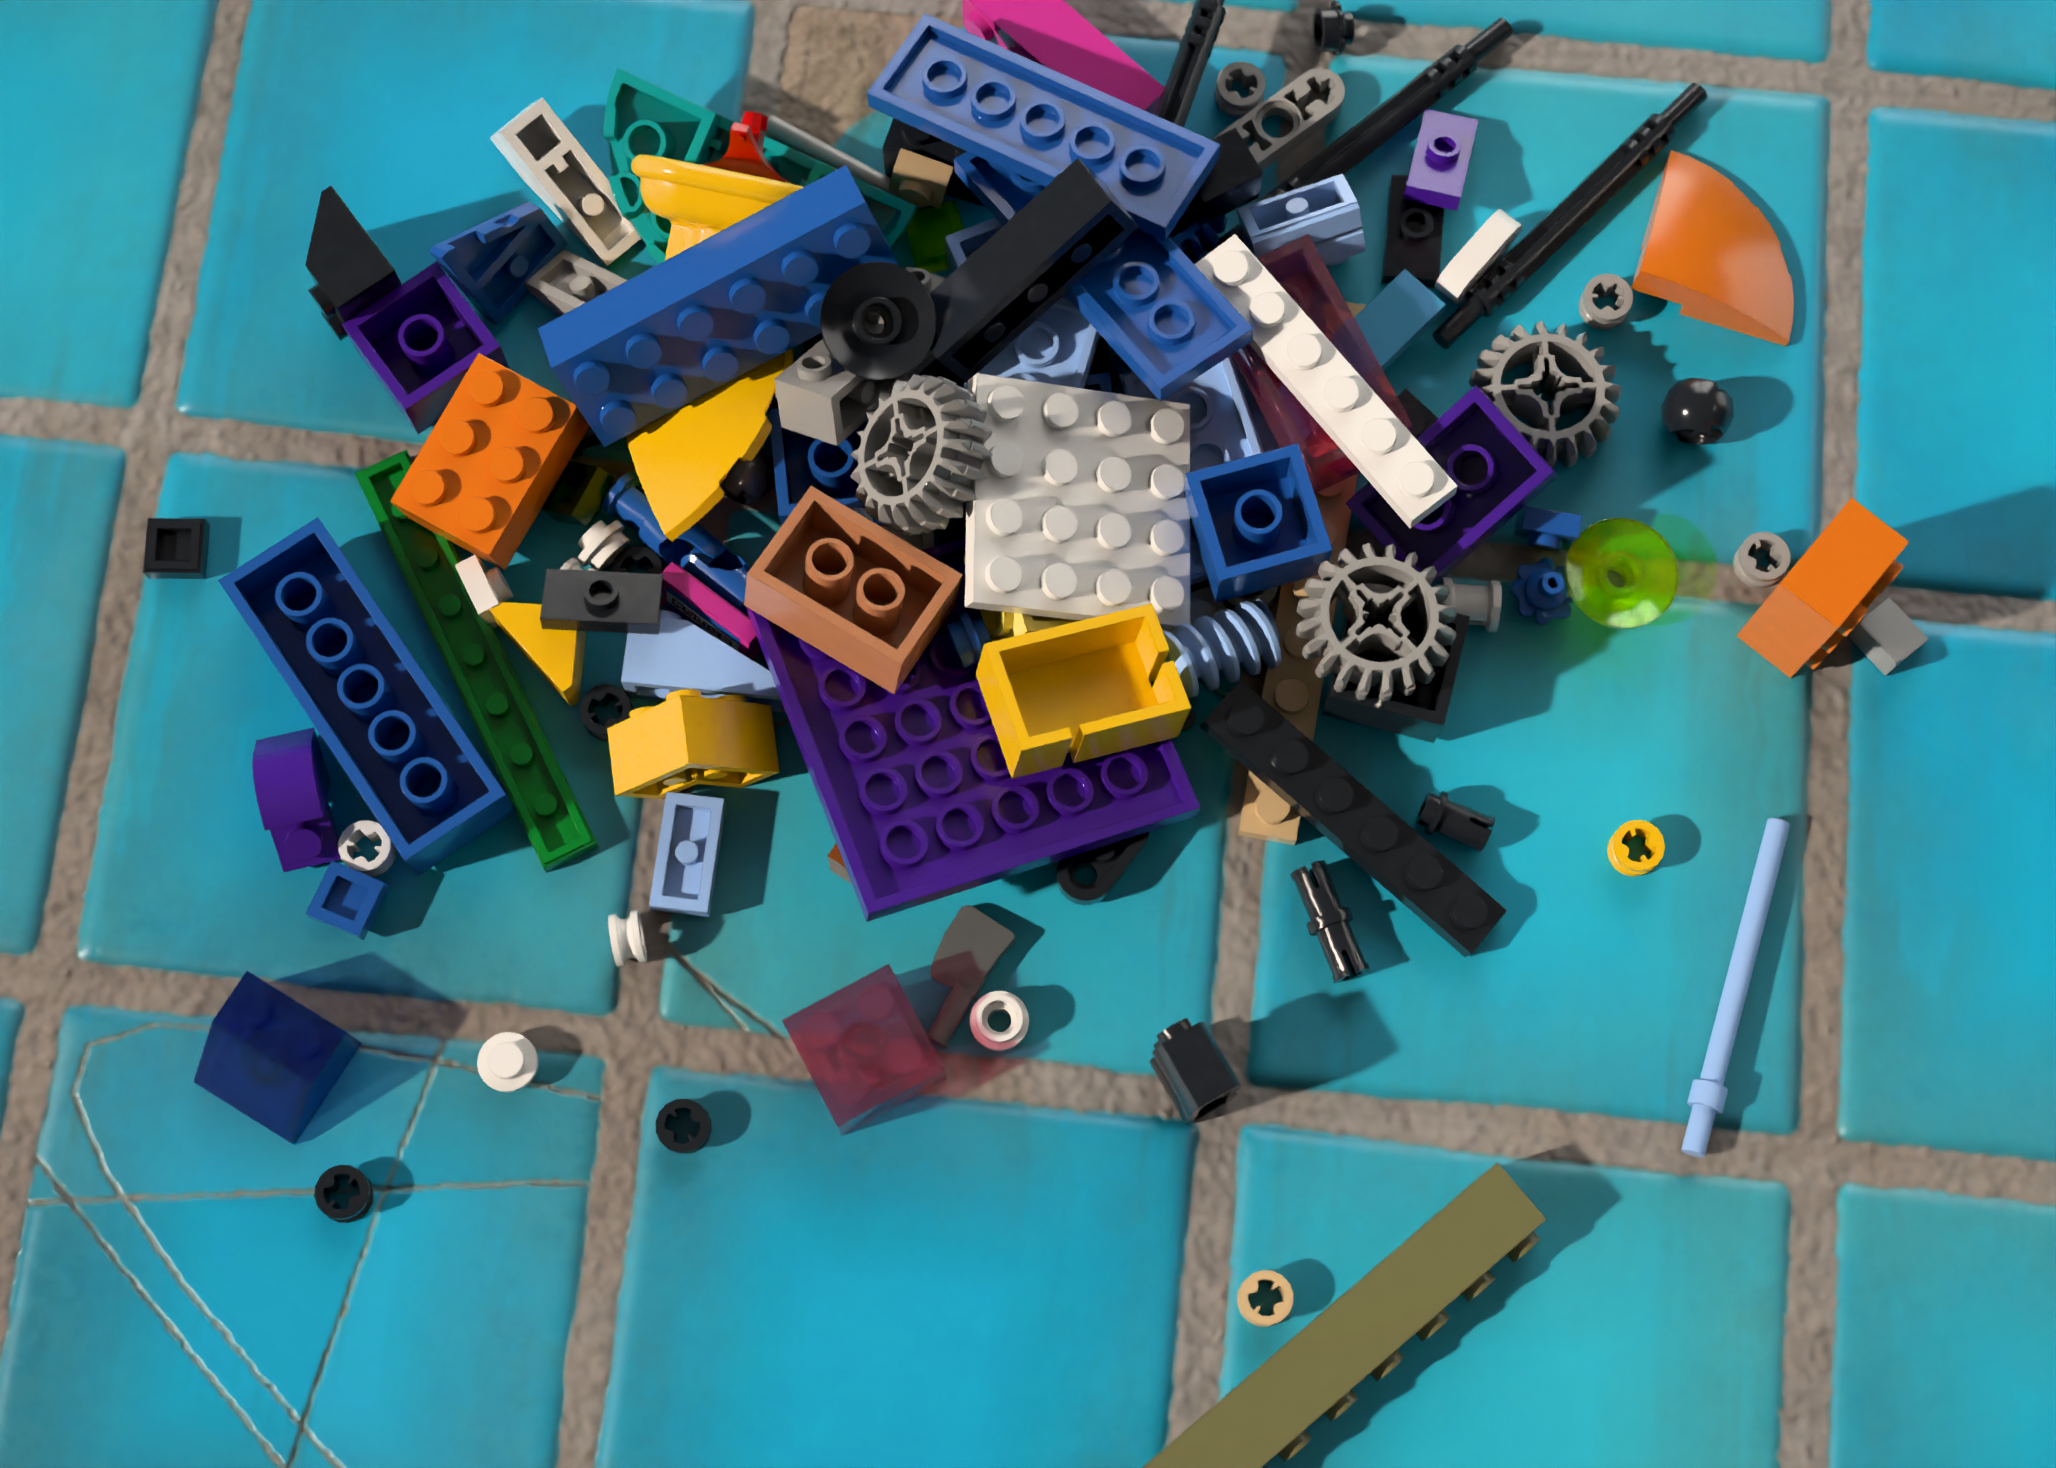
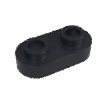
(1107, 862)

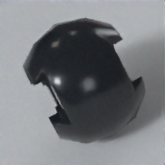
(1697, 411)

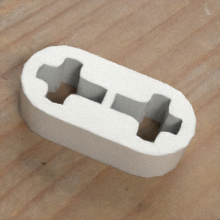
(1478, 256)

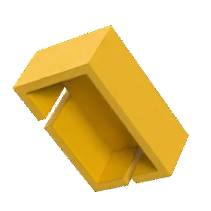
(1082, 690)

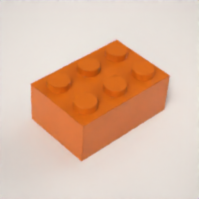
(491, 461)
(1826, 591)

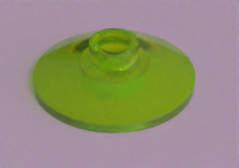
(1636, 554)

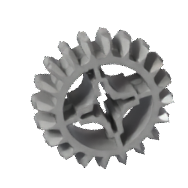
(1584, 389)
(921, 454)
(1361, 603)

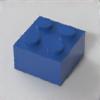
(1256, 522)

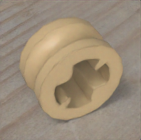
(1279, 1310)

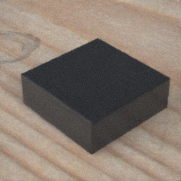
(176, 548)

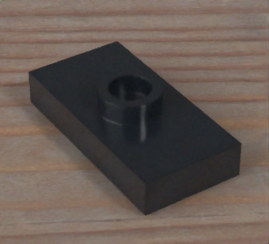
(1411, 236)
(602, 601)

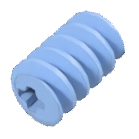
(1222, 644)

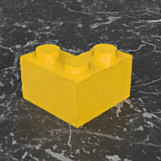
(692, 743)

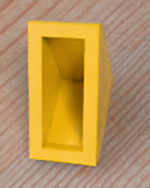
(552, 652)

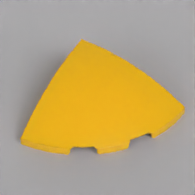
(694, 447)

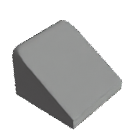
(1887, 636)

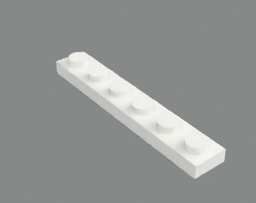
(1329, 385)

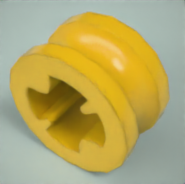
(1652, 843)

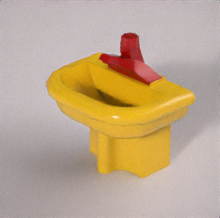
(712, 195)

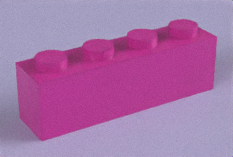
(1065, 42)

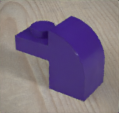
(293, 800)

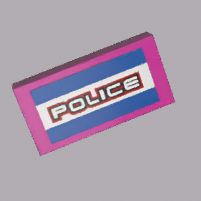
(708, 610)

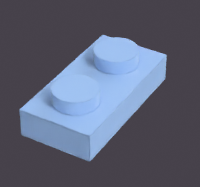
(687, 854)

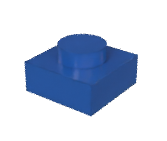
(1547, 528)
(347, 900)

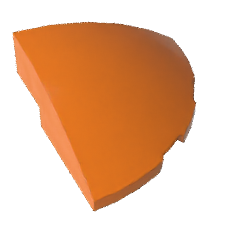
(1715, 254)

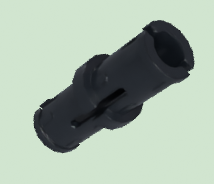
(1329, 921)

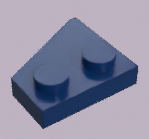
(499, 257)

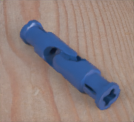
(707, 561)

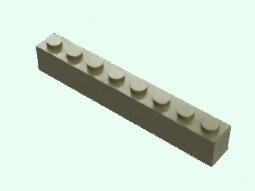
(1362, 1330)

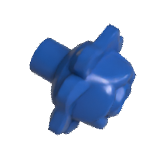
(1542, 591)

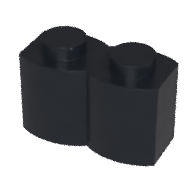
(1193, 1070)

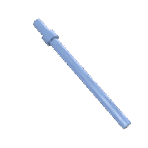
(1708, 1093)

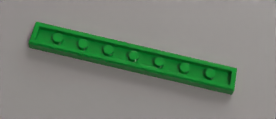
(481, 675)

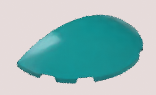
(662, 124)

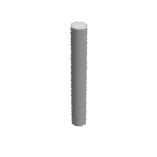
(809, 145)

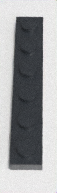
(1353, 819)

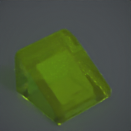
(928, 232)

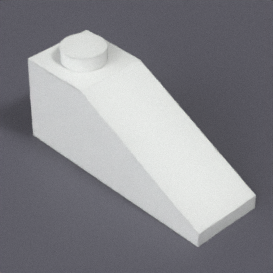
(566, 180)

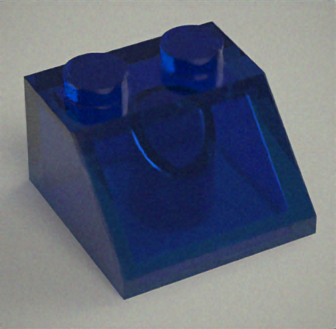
(273, 1057)

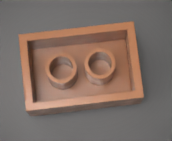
(852, 589)

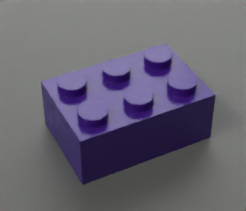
(1494, 480)

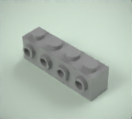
(827, 400)

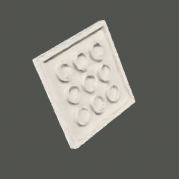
(1079, 503)

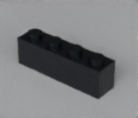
(1026, 268)

